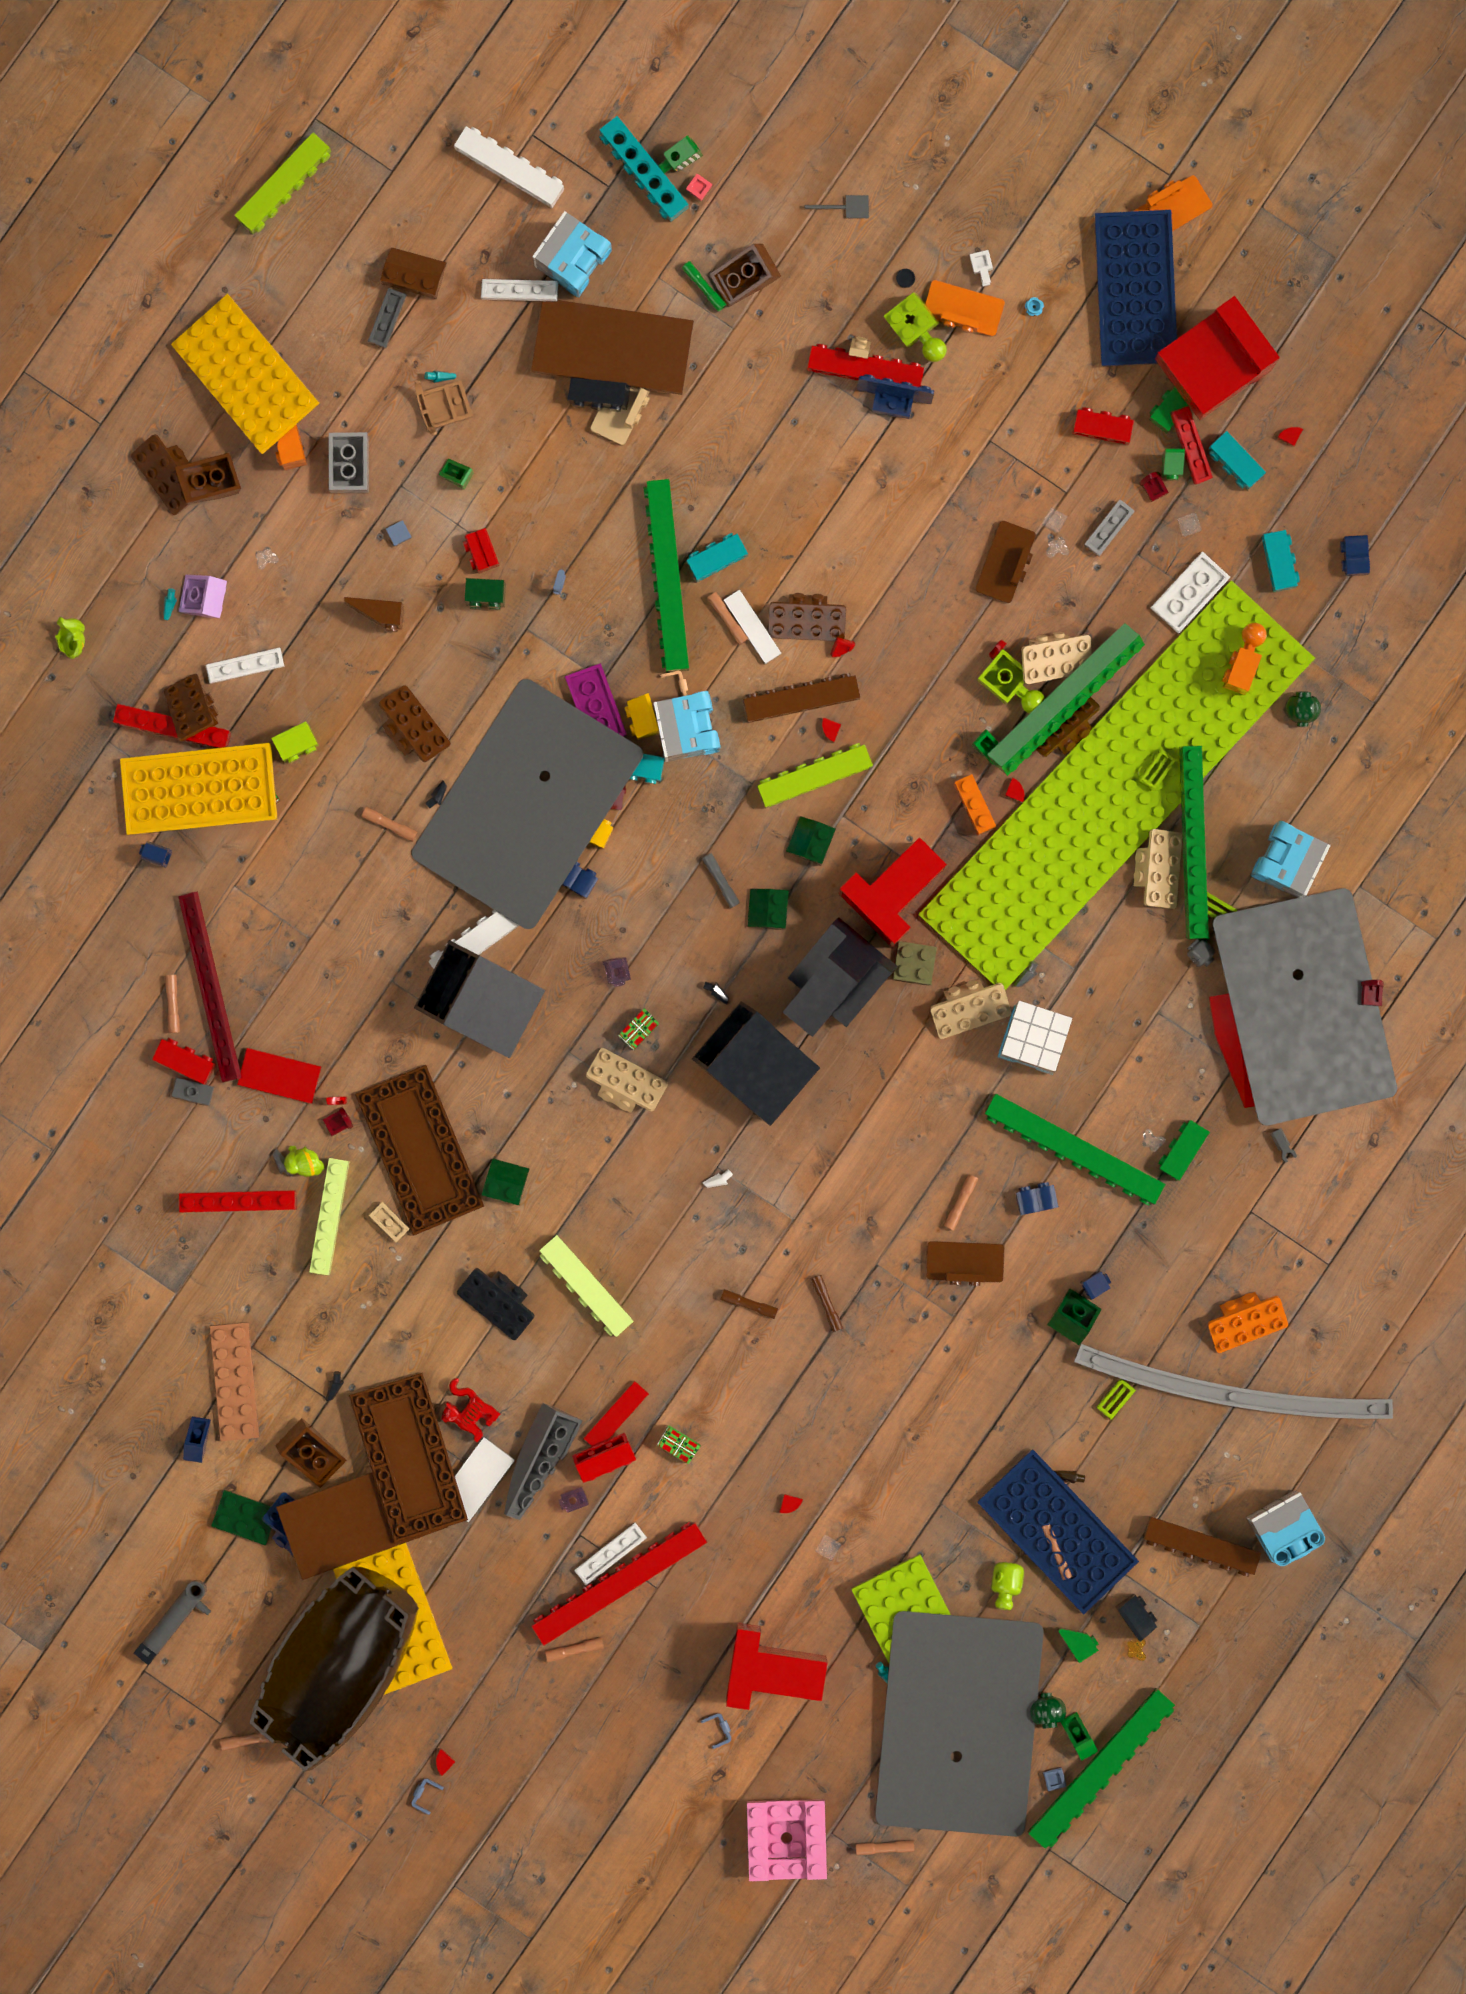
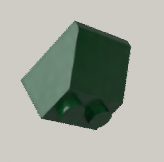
(811, 840)
(768, 908)
(505, 1182)
(1074, 1317)

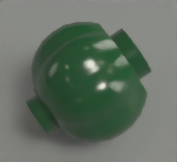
(1303, 708)
(1048, 1711)

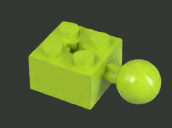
(933, 348)
(1005, 689)

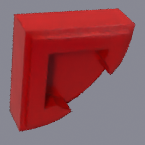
(1290, 435)
(841, 647)
(997, 649)
(830, 729)
(1015, 790)
(336, 1100)
(790, 1504)
(444, 1762)

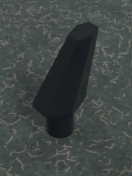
(437, 795)
(716, 991)
(334, 1386)

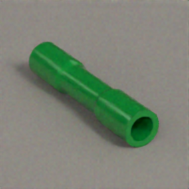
(696, 277)

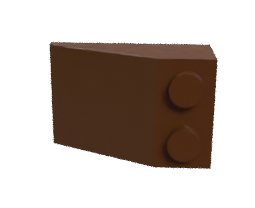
(745, 274)
(208, 479)
(384, 613)
(310, 1453)

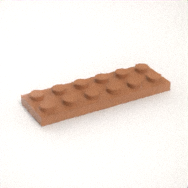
(234, 1381)

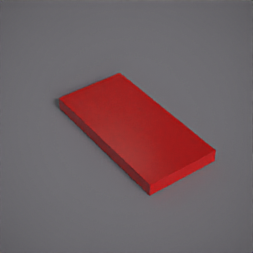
(279, 1075)

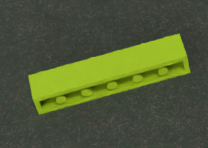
(283, 183)
(814, 776)

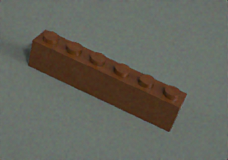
(802, 698)
(1201, 1545)

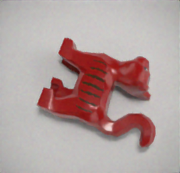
(472, 1412)

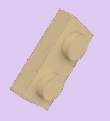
(860, 347)
(389, 1222)

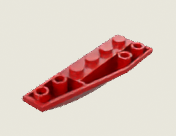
(1229, 1043)

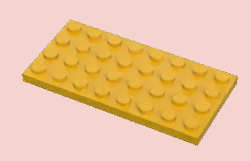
(245, 373)
(198, 789)
(426, 1651)

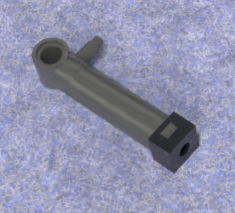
(171, 1622)

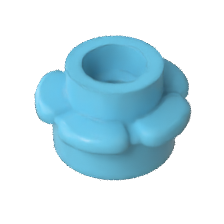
(1034, 301)

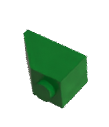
(1173, 463)
(1079, 1643)
(1079, 1736)

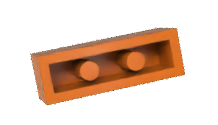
(974, 804)

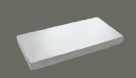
(1190, 592)
(481, 1475)

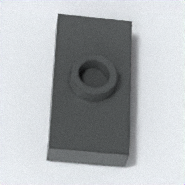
(192, 1091)

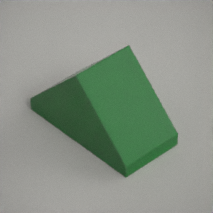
(456, 473)
(985, 744)

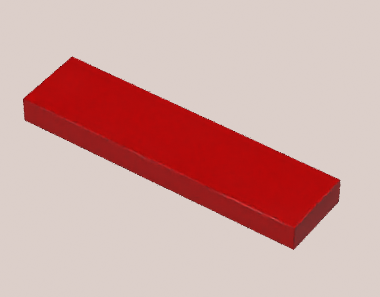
(1191, 442)
(616, 1414)

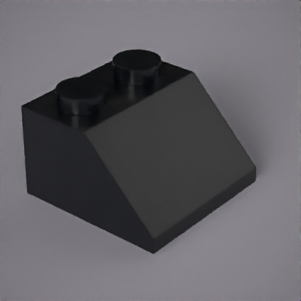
(1137, 1617)

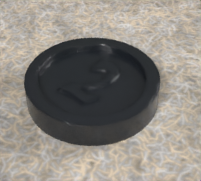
(905, 278)

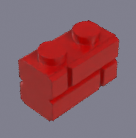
(481, 550)

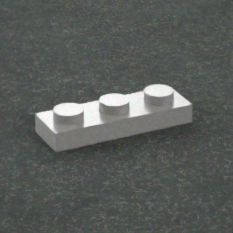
(1109, 527)

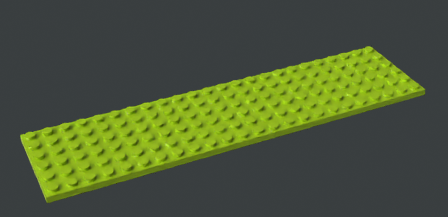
(1093, 805)

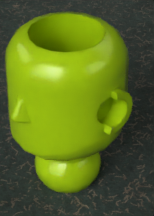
(1007, 1582)

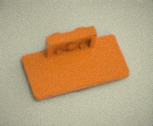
(1183, 198)
(964, 308)
(1246, 1321)

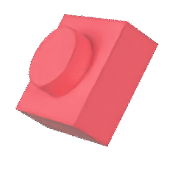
(699, 187)

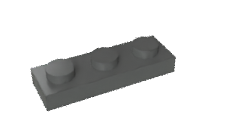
(387, 318)

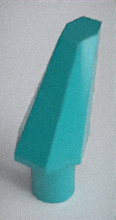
(439, 376)
(169, 603)
(883, 1671)

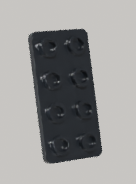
(497, 1301)

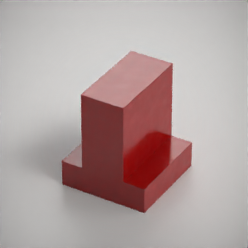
(1217, 358)
(893, 890)
(771, 1670)

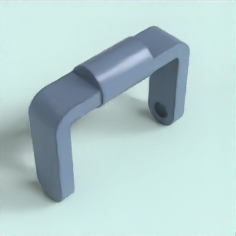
(559, 582)
(724, 1725)
(418, 1792)

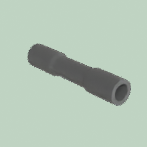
(727, 891)

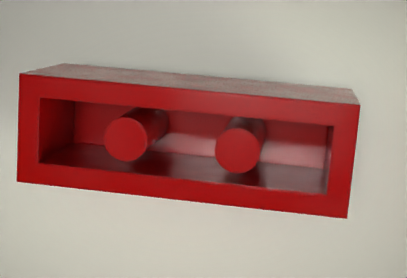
(1103, 426)
(184, 1060)
(604, 1458)

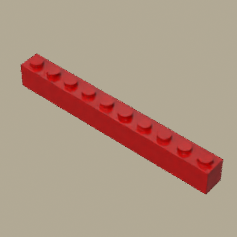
(619, 1583)

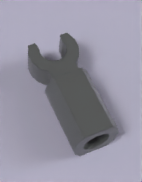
(1282, 1144)

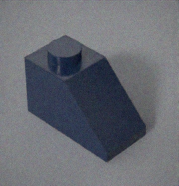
(1096, 1285)
(196, 1439)

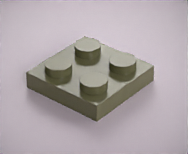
(915, 963)

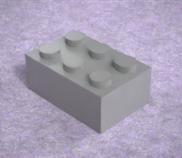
(349, 462)

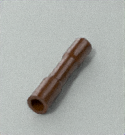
(761, 1308)
(831, 1314)

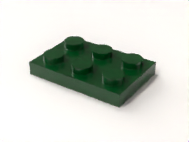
(242, 1517)

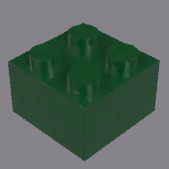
(485, 593)

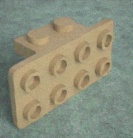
(618, 425)
(1054, 656)
(1159, 868)
(969, 1008)
(625, 1082)

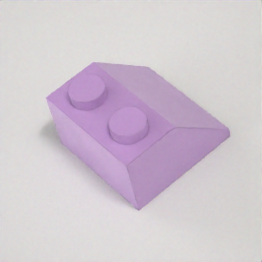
(202, 596)

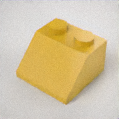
(642, 716)

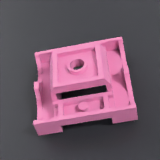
(807, 1826)

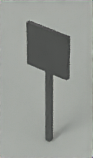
(856, 206)

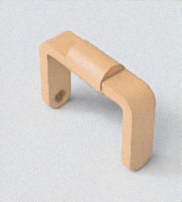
(682, 682)

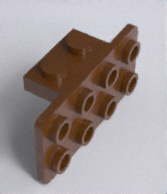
(158, 467)
(1006, 562)
(807, 618)
(190, 707)
(412, 726)
(1071, 731)
(965, 1262)

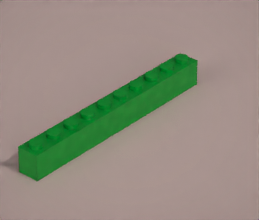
(667, 574)
(1066, 699)
(1193, 842)
(1075, 1149)
(1101, 1768)

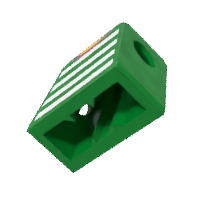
(688, 154)

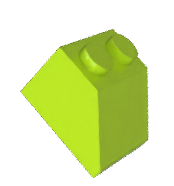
(295, 742)

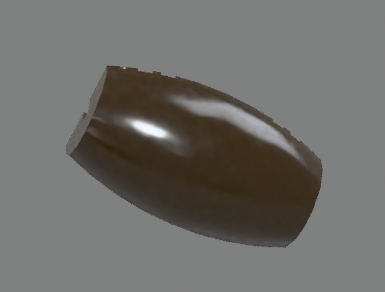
(335, 1666)

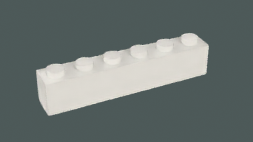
(509, 167)
(482, 936)

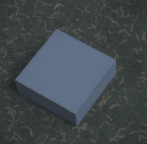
(398, 533)
(1054, 1779)

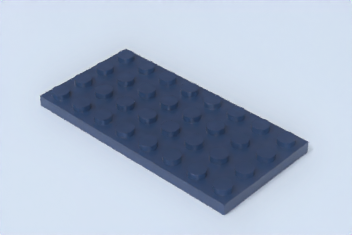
(1135, 286)
(1035, 1497)

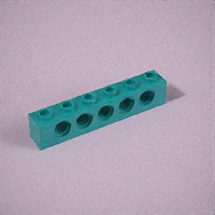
(617, 128)

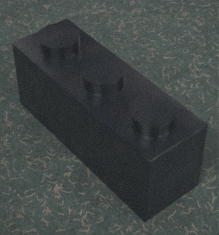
(598, 394)

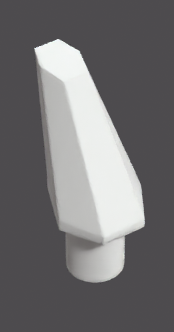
(718, 1179)

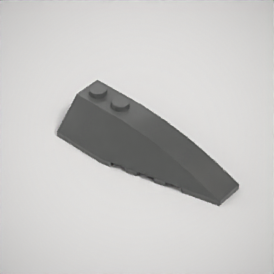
(542, 1449)

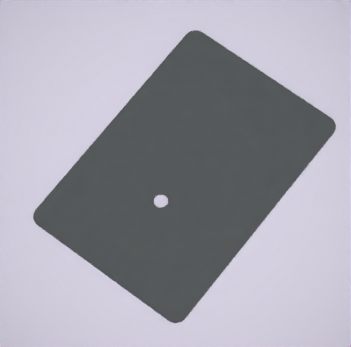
(507, 830)
(1309, 1038)
(965, 1691)

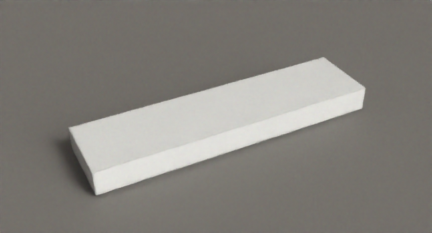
(519, 290)
(752, 626)
(245, 665)
(610, 1553)

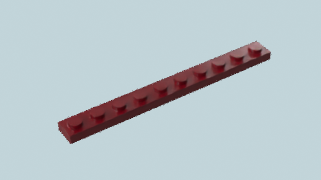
(209, 987)

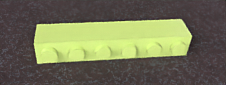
(329, 1216)
(586, 1286)

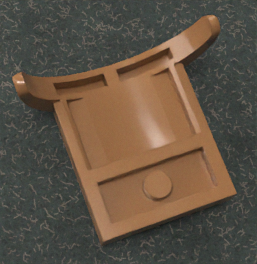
(443, 405)

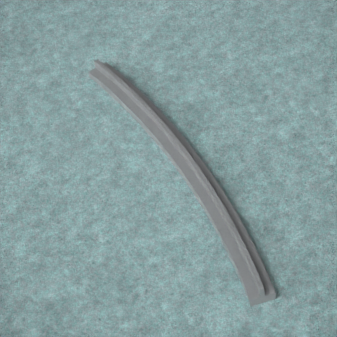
(1233, 1395)

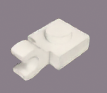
(982, 264)

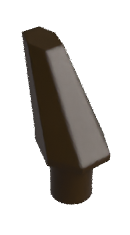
(1071, 1476)

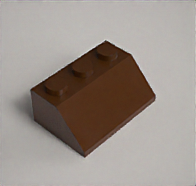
(413, 273)

